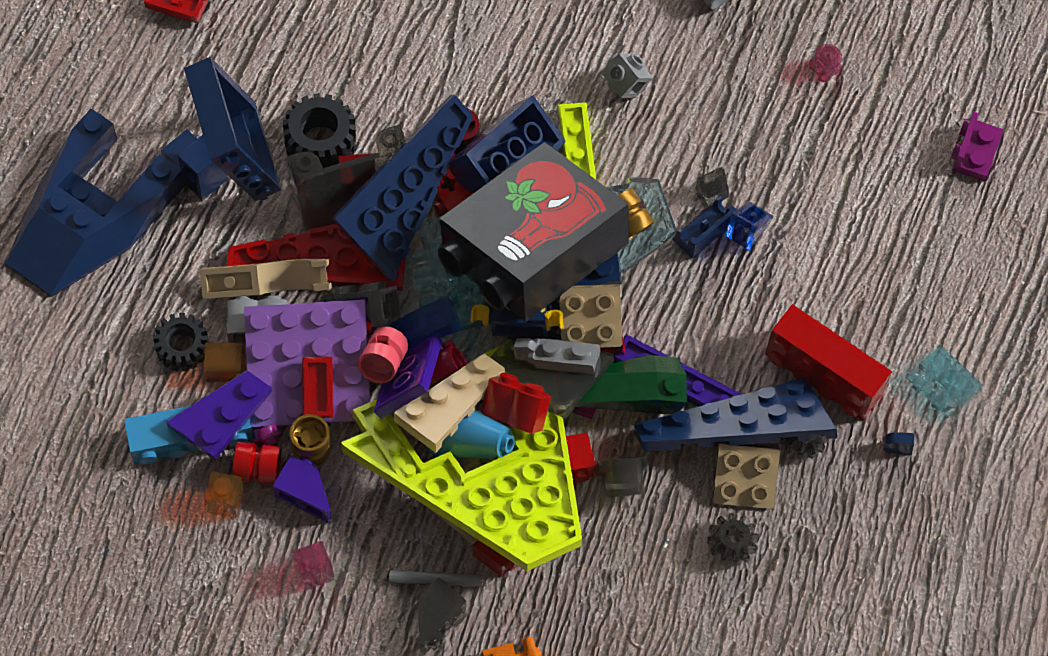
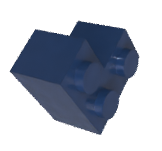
(192, 157)

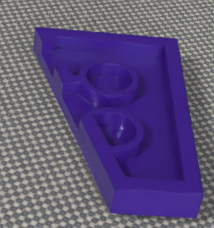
(221, 415)

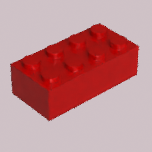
(827, 362)

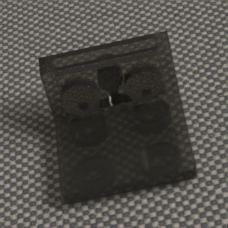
(382, 304)

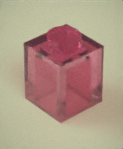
(313, 565)

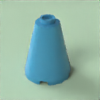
(478, 438)

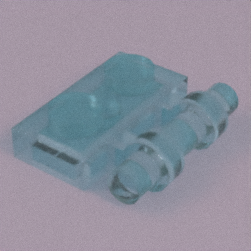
(949, 376)

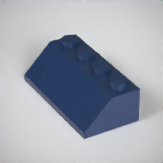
(504, 144)

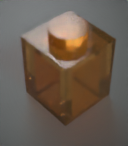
(224, 361)
(224, 494)

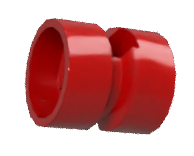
(257, 463)

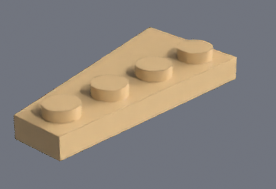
(447, 403)

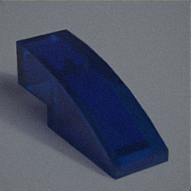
(434, 318)

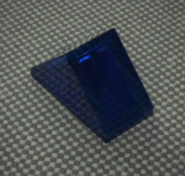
(748, 225)

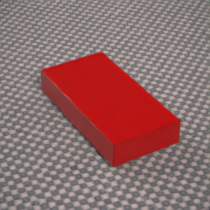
(318, 386)

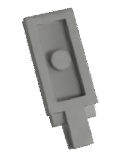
(558, 354)

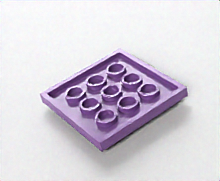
(287, 332)

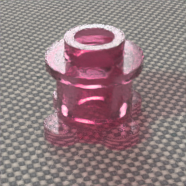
(826, 62)

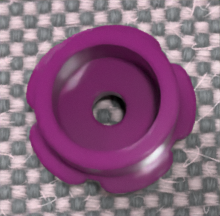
(266, 435)

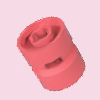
(383, 355)

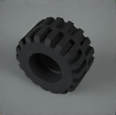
(320, 113)

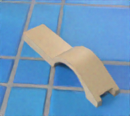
(264, 278)

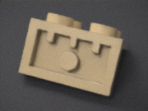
(592, 314)
(746, 474)

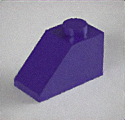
(302, 488)

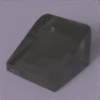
(712, 186)

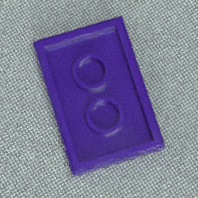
(411, 377)

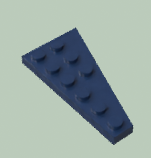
(397, 197)
(743, 419)

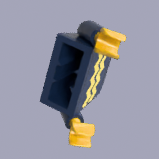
(508, 324)

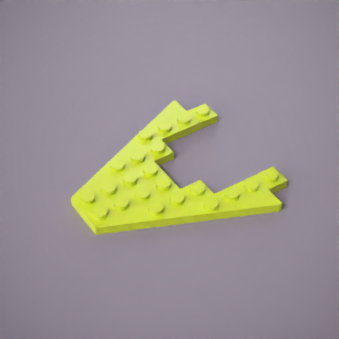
(512, 504)

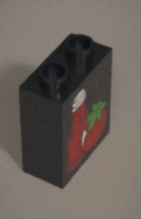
(533, 232)

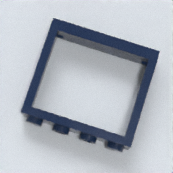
(232, 129)

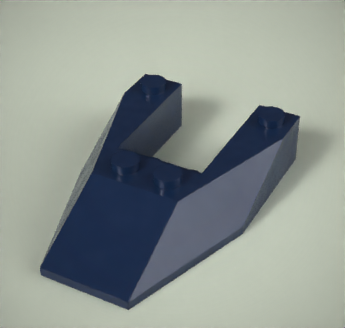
(76, 225)

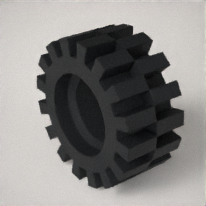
(176, 326)

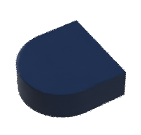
(898, 443)

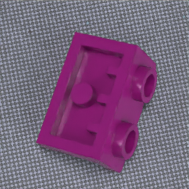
(977, 148)

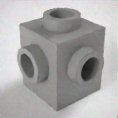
(626, 75)

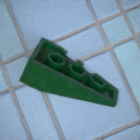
(640, 385)

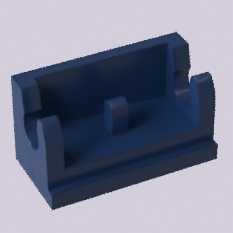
(704, 228)

